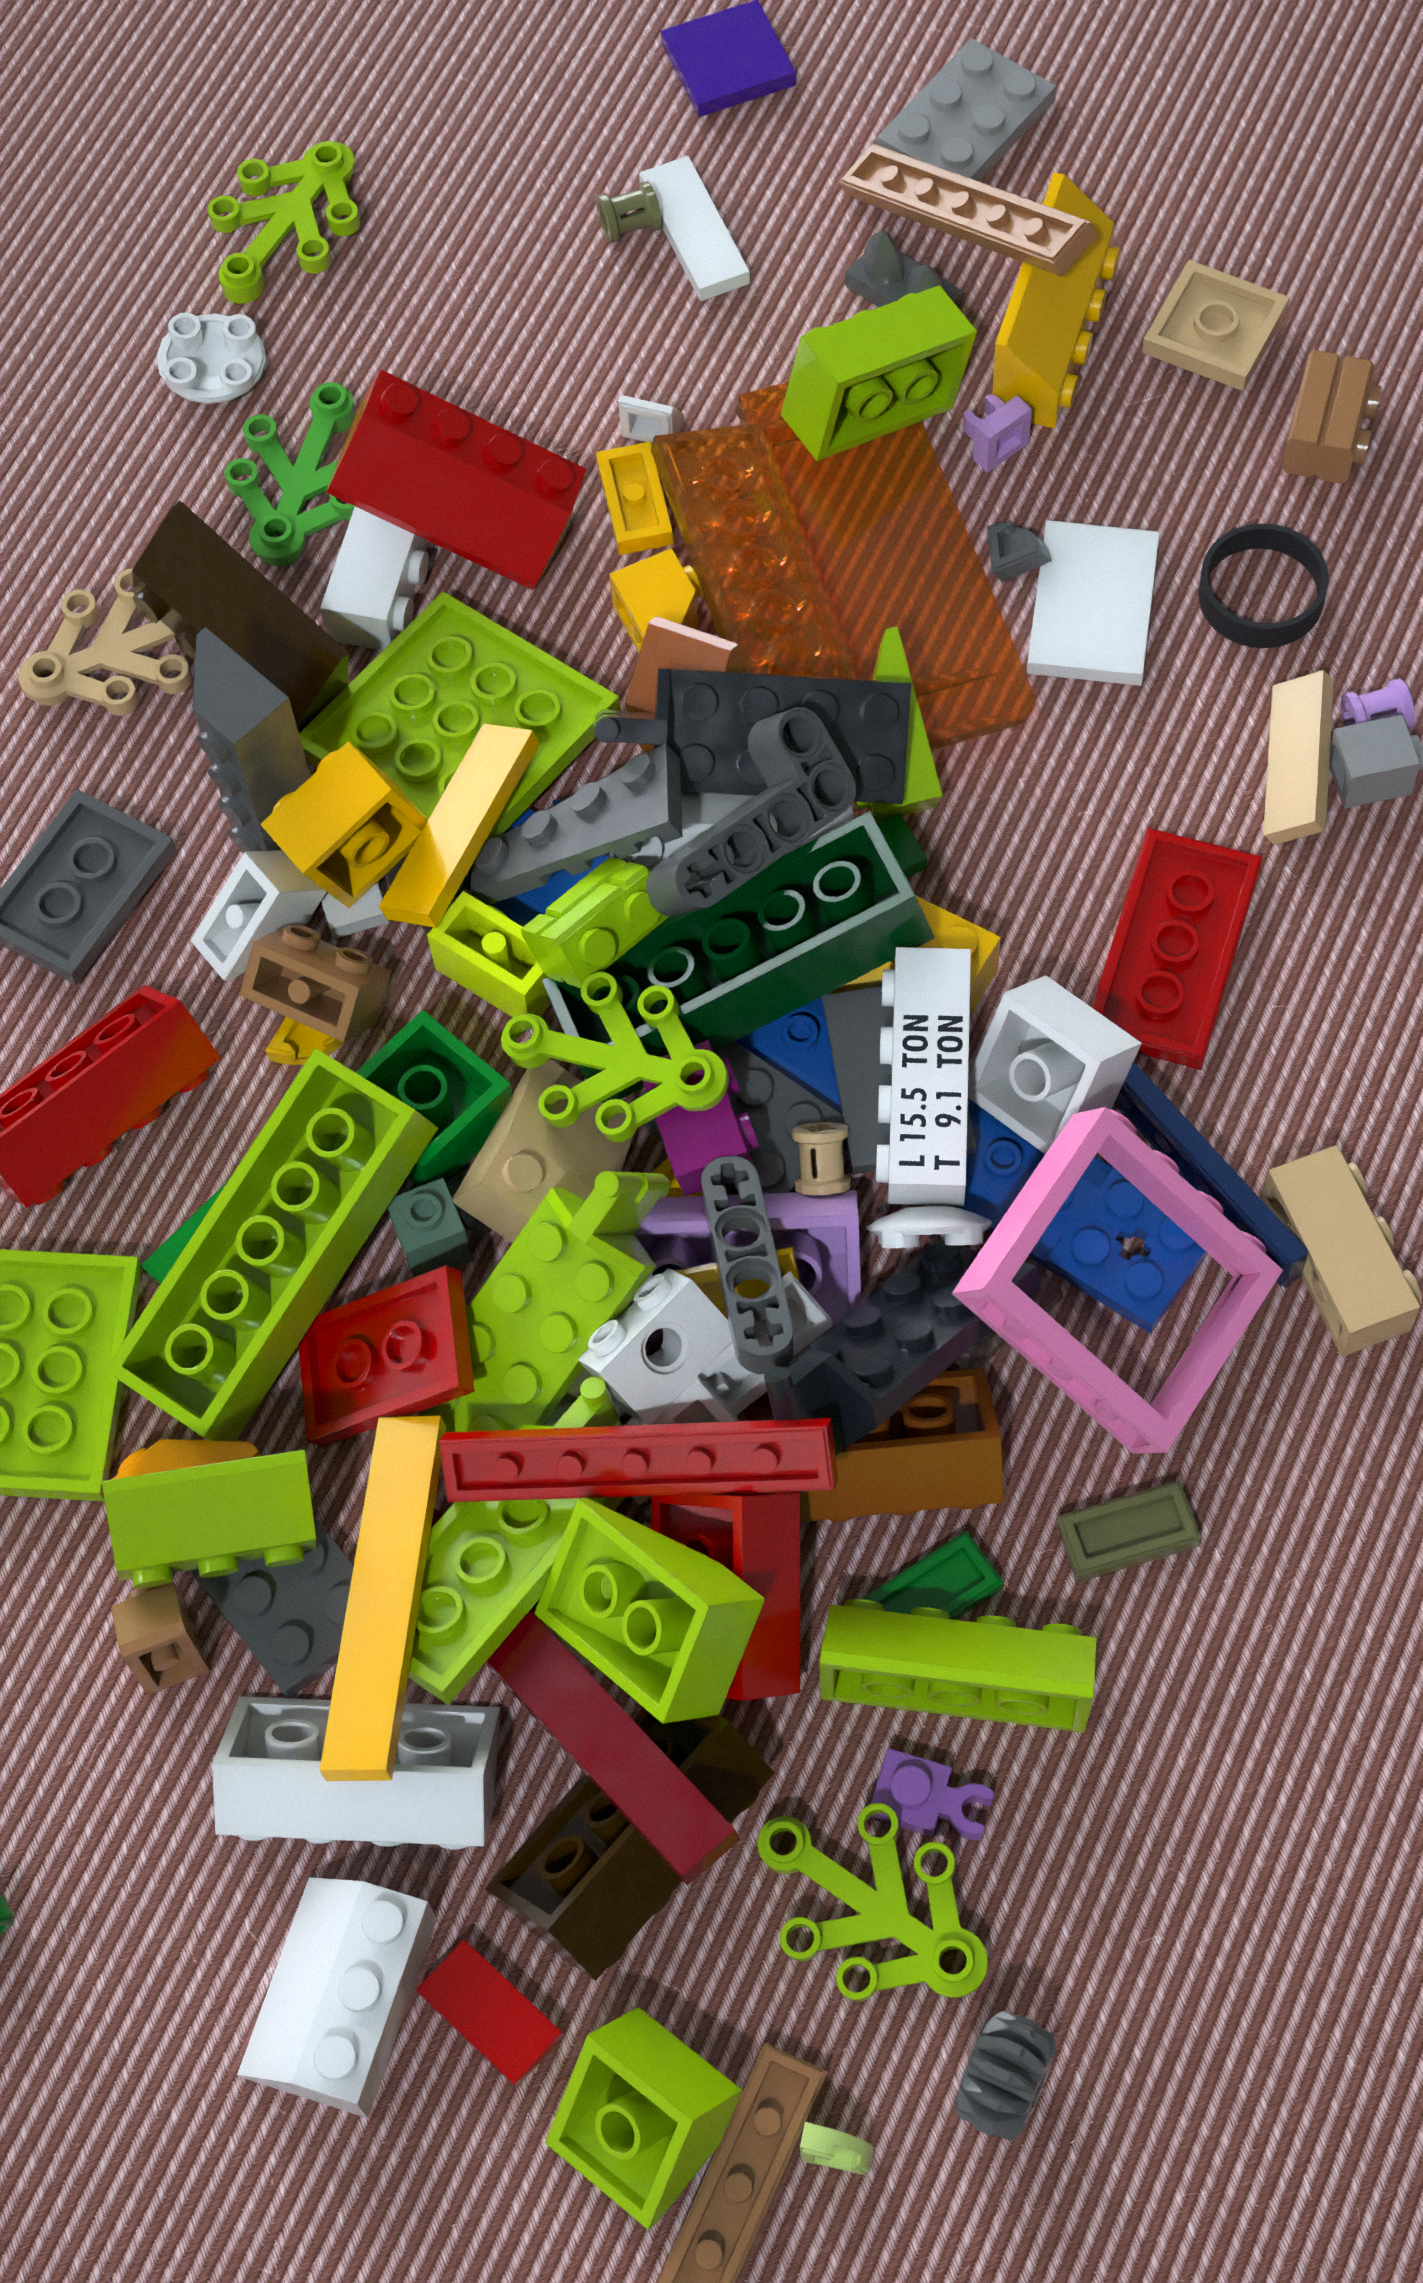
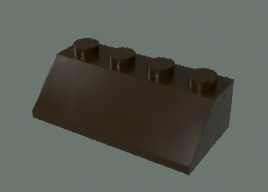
(200, 581)
(591, 1876)

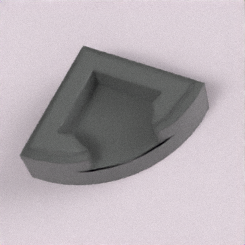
(1015, 550)

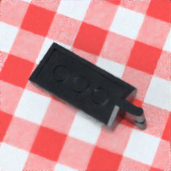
(711, 713)
(885, 1347)

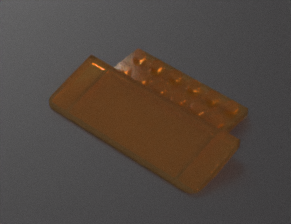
(833, 551)

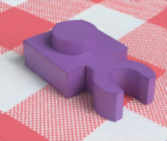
(921, 1796)

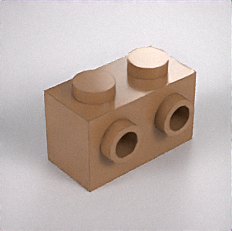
(315, 982)

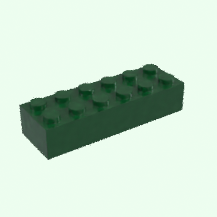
(765, 946)

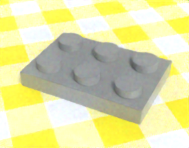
(970, 112)

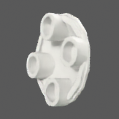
(211, 357)
(952, 1223)

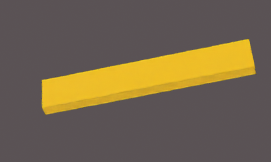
(383, 1601)

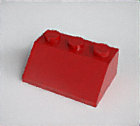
(759, 1543)

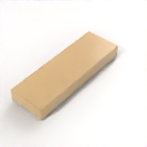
(1298, 758)

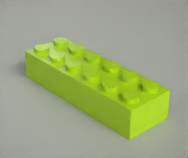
(271, 1249)

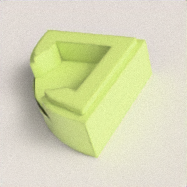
(835, 2149)

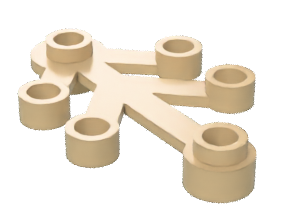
(112, 650)

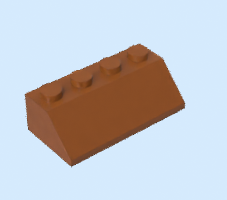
(924, 1457)

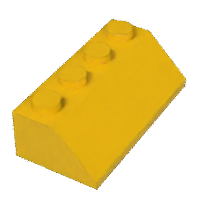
(1051, 315)

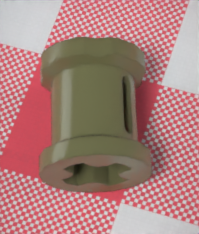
(646, 216)

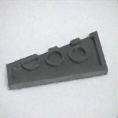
(598, 819)

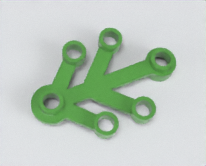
(296, 482)

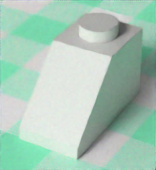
(256, 900)

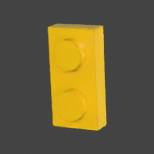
(634, 498)

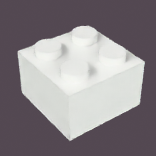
(1048, 1061)

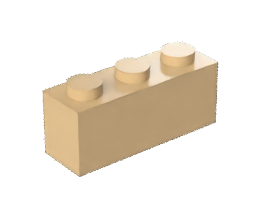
(1350, 1251)

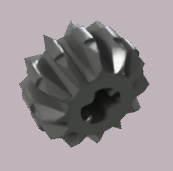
(1005, 2075)

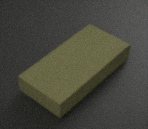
(1128, 1531)

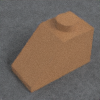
(158, 1638)

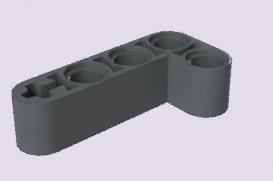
(748, 829)

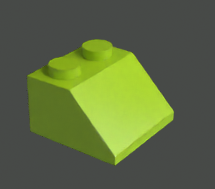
(641, 2114)

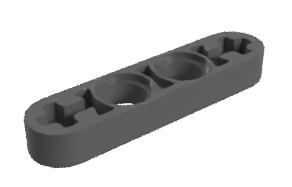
(746, 1263)

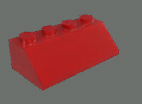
(456, 479)
(96, 1091)

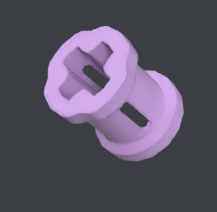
(1378, 705)

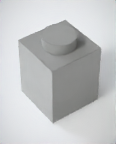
(1374, 761)

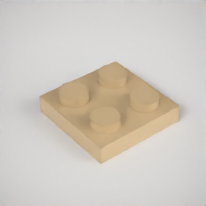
(1215, 325)

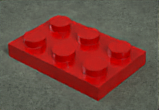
(386, 1356)

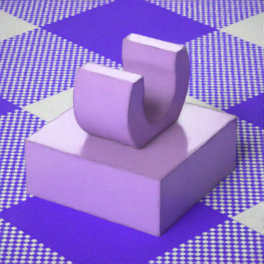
(999, 433)

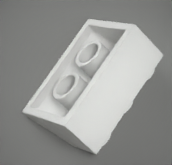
(339, 1993)

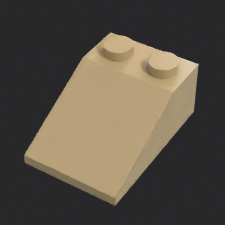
(531, 1156)

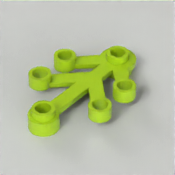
(323, 168)
(620, 1064)
(881, 1912)

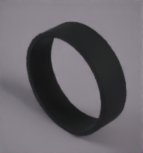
(1272, 538)

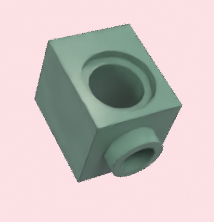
(429, 1228)

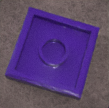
(728, 58)

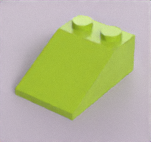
(649, 1612)

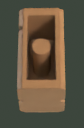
(1329, 417)

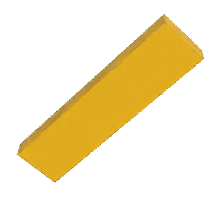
(459, 825)

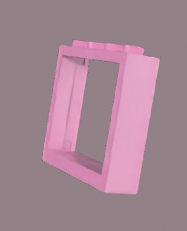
(1057, 1354)

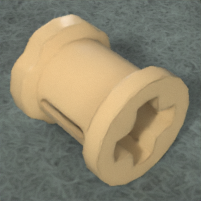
(821, 1158)

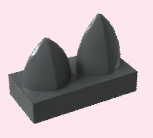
(887, 274)

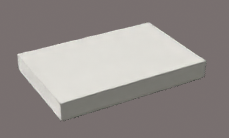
(1093, 603)

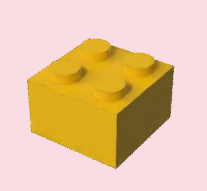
(346, 824)

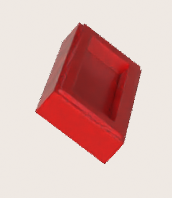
(490, 2013)

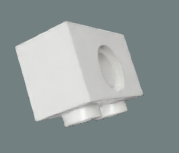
(691, 1340)

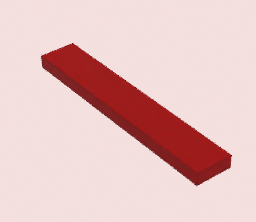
(639, 1460)

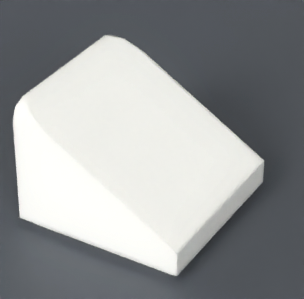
(647, 419)

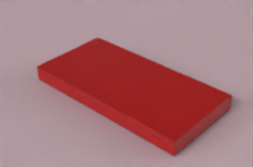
(1176, 944)

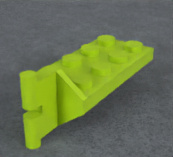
(548, 1296)
(492, 1566)

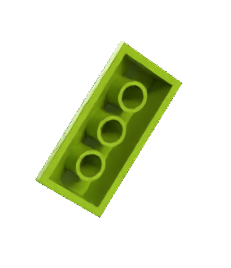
(958, 1666)

